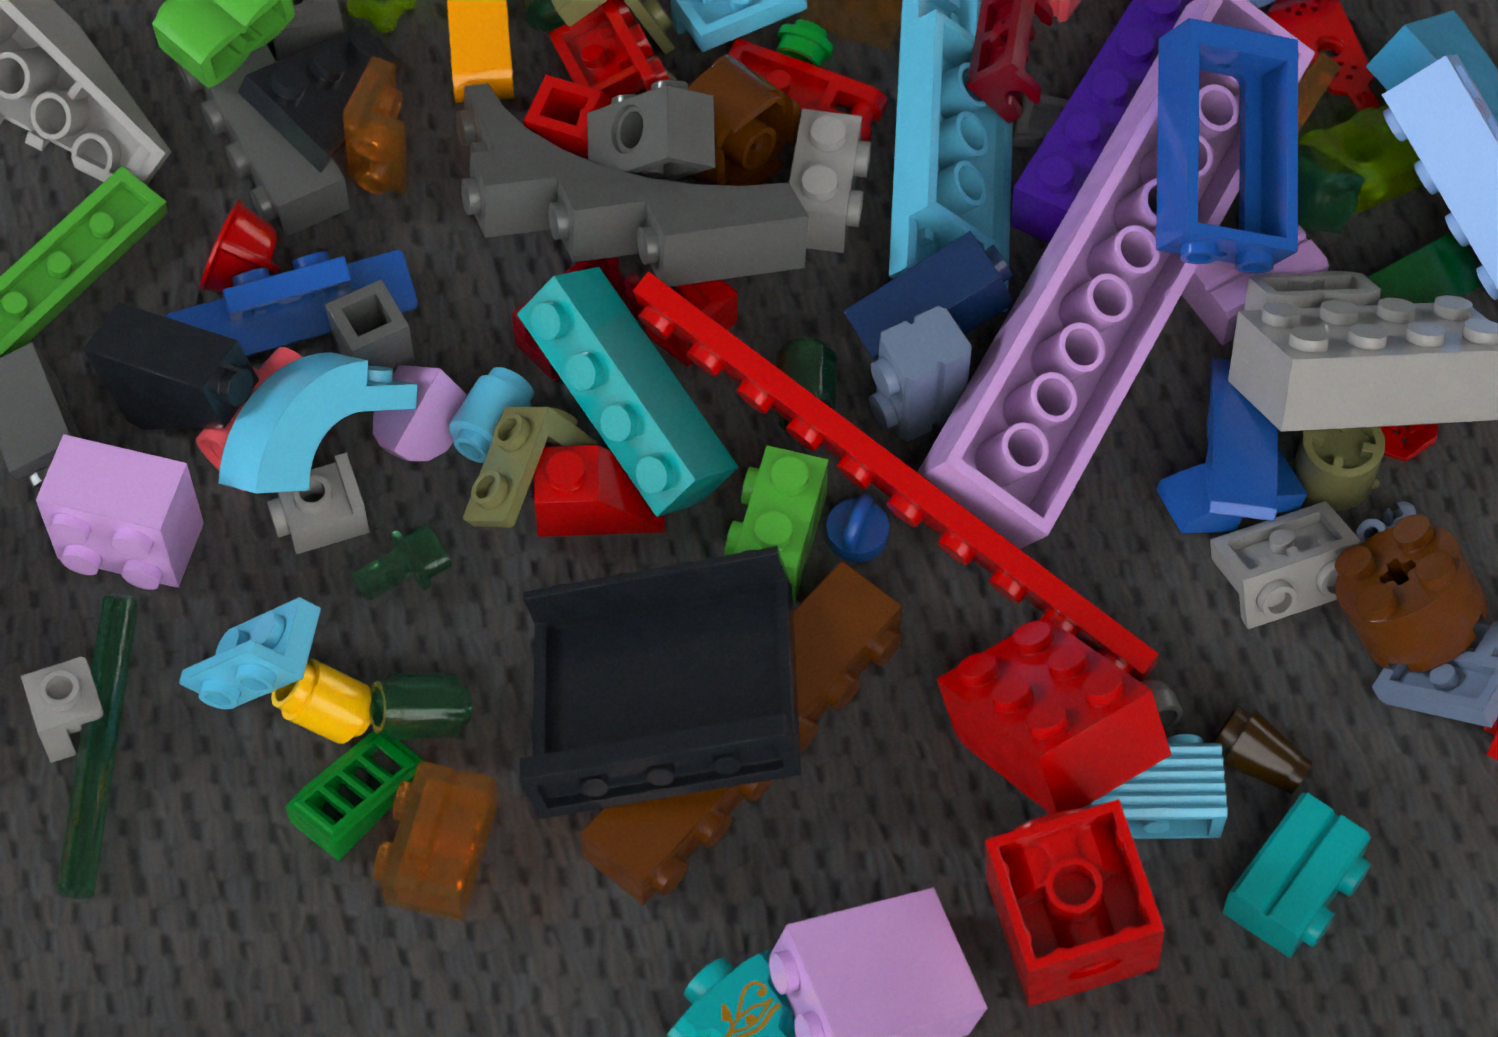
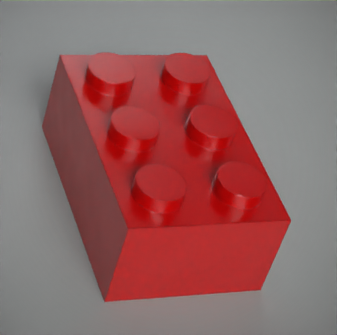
(1054, 716)

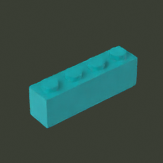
(627, 390)

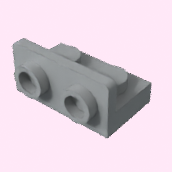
(1284, 562)

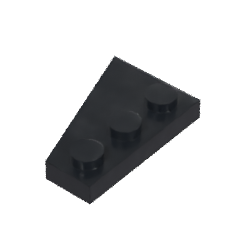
(310, 90)

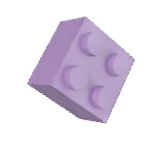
(120, 512)

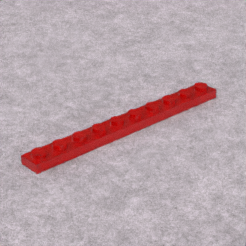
(867, 462)

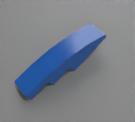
(1240, 451)

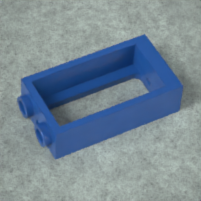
(1268, 145)

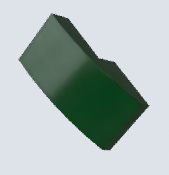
(1430, 272)

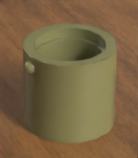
(1339, 464)

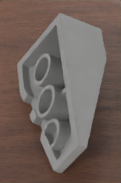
(69, 94)

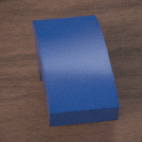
(1187, 499)

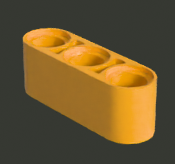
(480, 46)

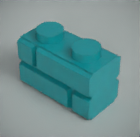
(1298, 875)

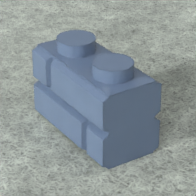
(920, 373)

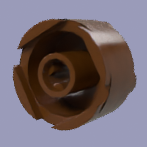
(749, 123)
(1410, 595)

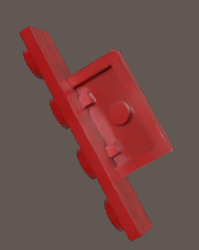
(607, 53)

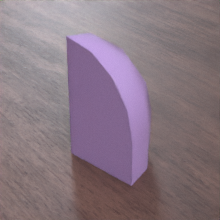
(422, 431)

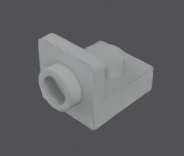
(60, 702)

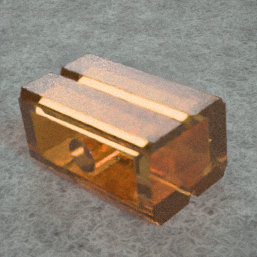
(438, 840)

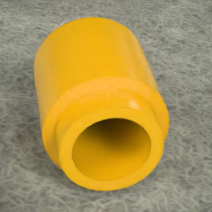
(326, 703)

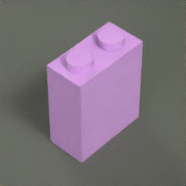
(878, 972)

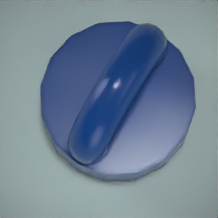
(857, 529)

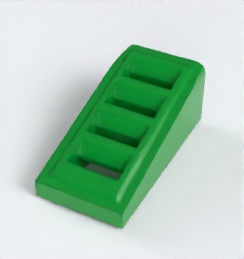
(341, 836)

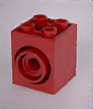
(1073, 902)

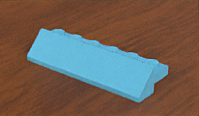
(948, 141)

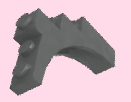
(605, 213)

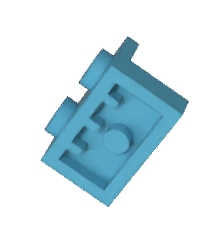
(721, 21)
(256, 656)

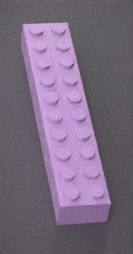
(1088, 312)

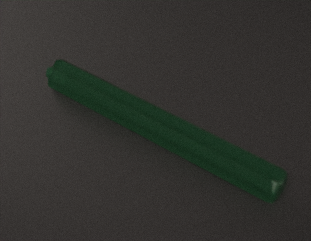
(97, 750)

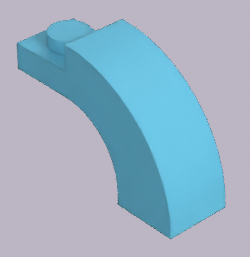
(292, 412)

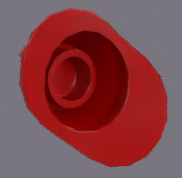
(241, 246)

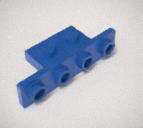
(290, 306)

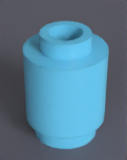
(482, 410)

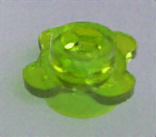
(382, 15)

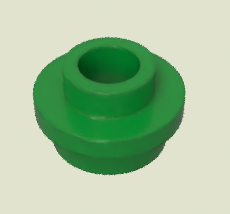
(804, 42)

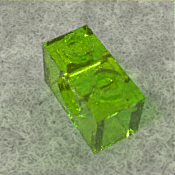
(1382, 157)

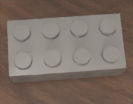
(1367, 363)

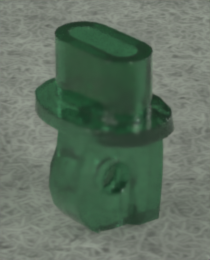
(413, 555)

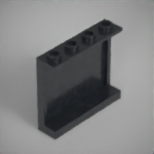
(662, 683)

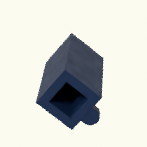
(956, 278)

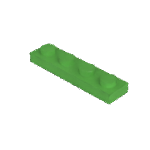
(74, 256)

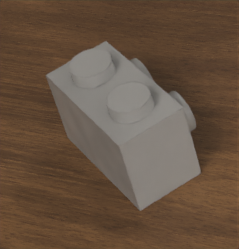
(825, 173)

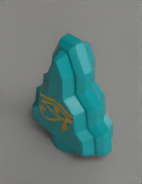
(735, 1002)

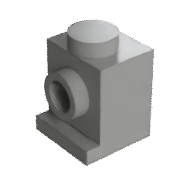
(325, 512)

